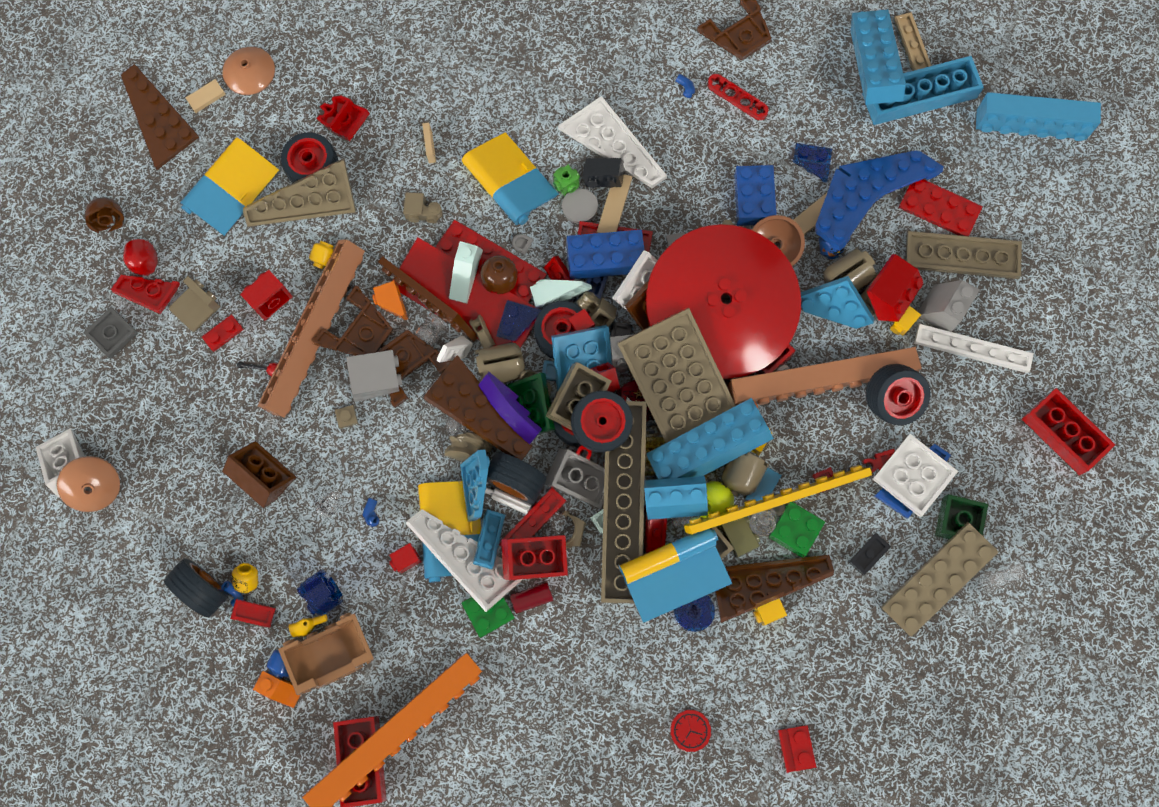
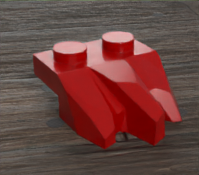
(343, 117)

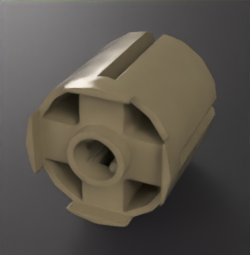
(856, 265)
(502, 361)

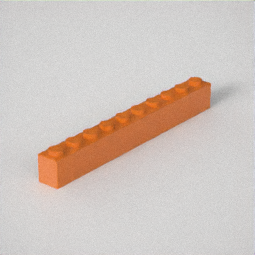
(393, 733)

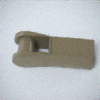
(483, 335)

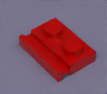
(797, 748)

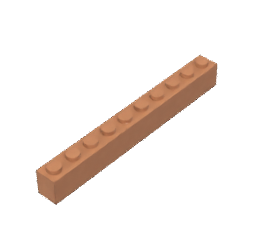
(317, 315)
(817, 377)

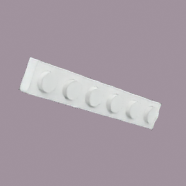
(973, 348)

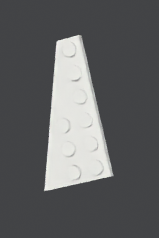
(609, 137)
(457, 556)

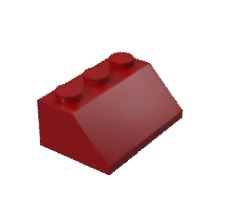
(894, 289)

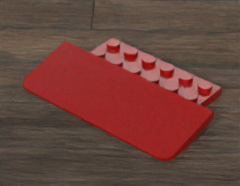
(434, 269)

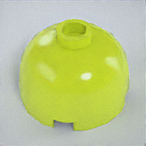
(718, 497)

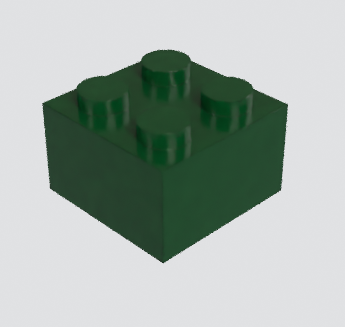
(957, 512)

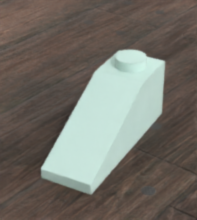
(464, 271)
(551, 291)

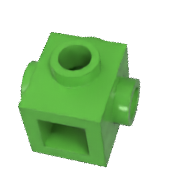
(566, 180)

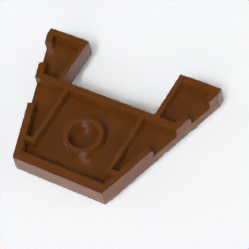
(742, 37)
(364, 334)
(411, 354)

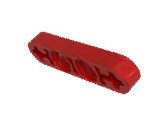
(739, 95)

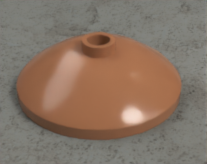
(253, 76)
(783, 231)
(91, 473)

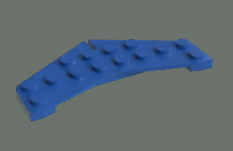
(863, 183)

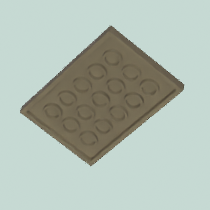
(676, 374)

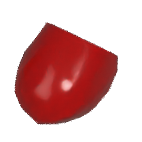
(140, 257)

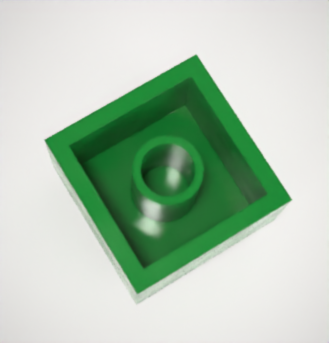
(796, 529)

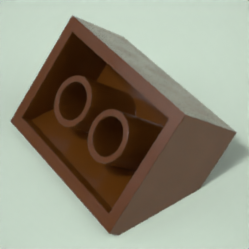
(258, 473)

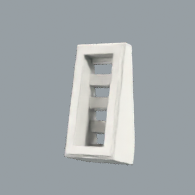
(458, 346)

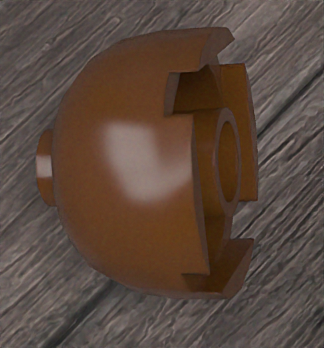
(99, 214)
(499, 274)

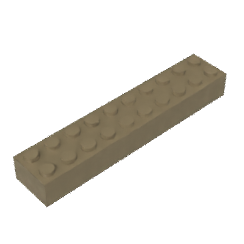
(623, 507)

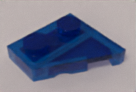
(814, 159)
(516, 320)

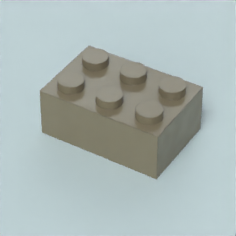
(575, 386)

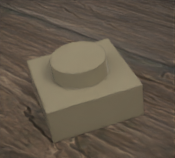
(346, 416)

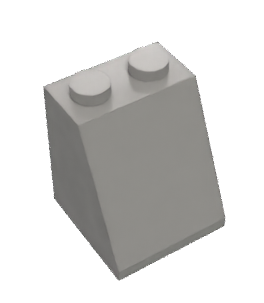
(947, 304)
(373, 375)

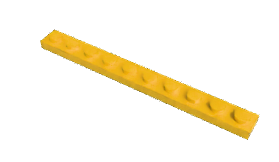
(770, 500)

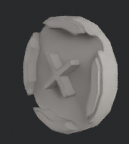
(580, 206)

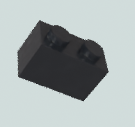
(603, 172)

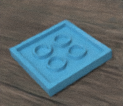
(583, 346)

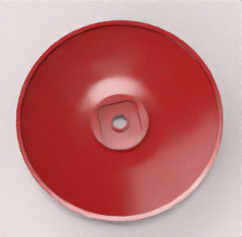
(747, 268)

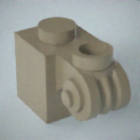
(416, 209)
(600, 310)

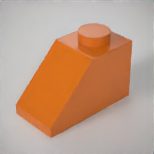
(390, 299)
(276, 689)

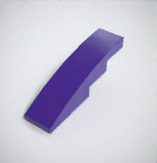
(508, 408)

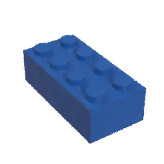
(603, 253)

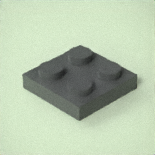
(110, 332)

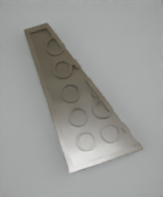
(314, 196)

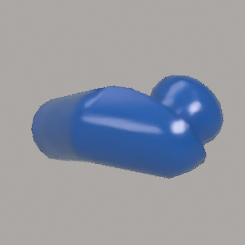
(687, 84)
(369, 513)
(227, 587)

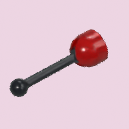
(270, 368)

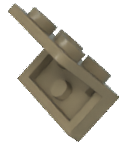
(194, 305)

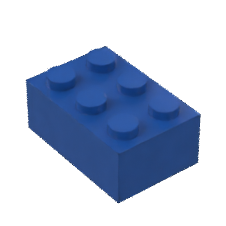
(754, 194)

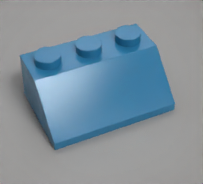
(676, 497)

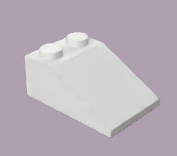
(55, 455)

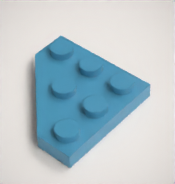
(838, 303)
(474, 479)

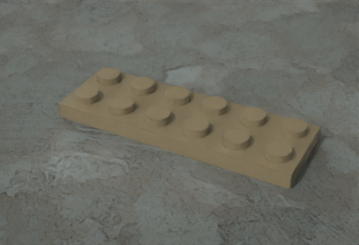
(964, 254)
(939, 579)

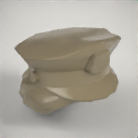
(465, 445)

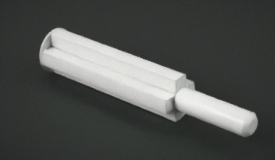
(509, 500)

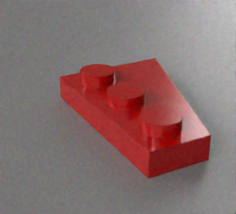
(147, 293)

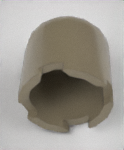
(744, 474)

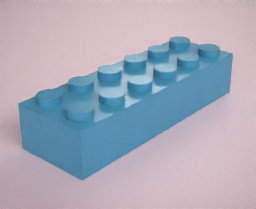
(877, 57)
(932, 89)
(1038, 116)
(712, 443)

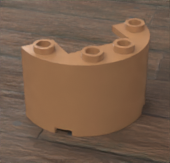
(326, 655)

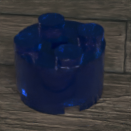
(320, 593)
(703, 618)

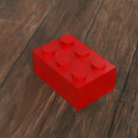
(534, 557)

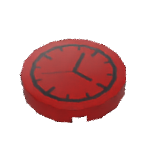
(690, 730)

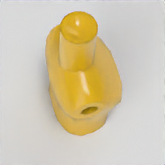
(306, 625)

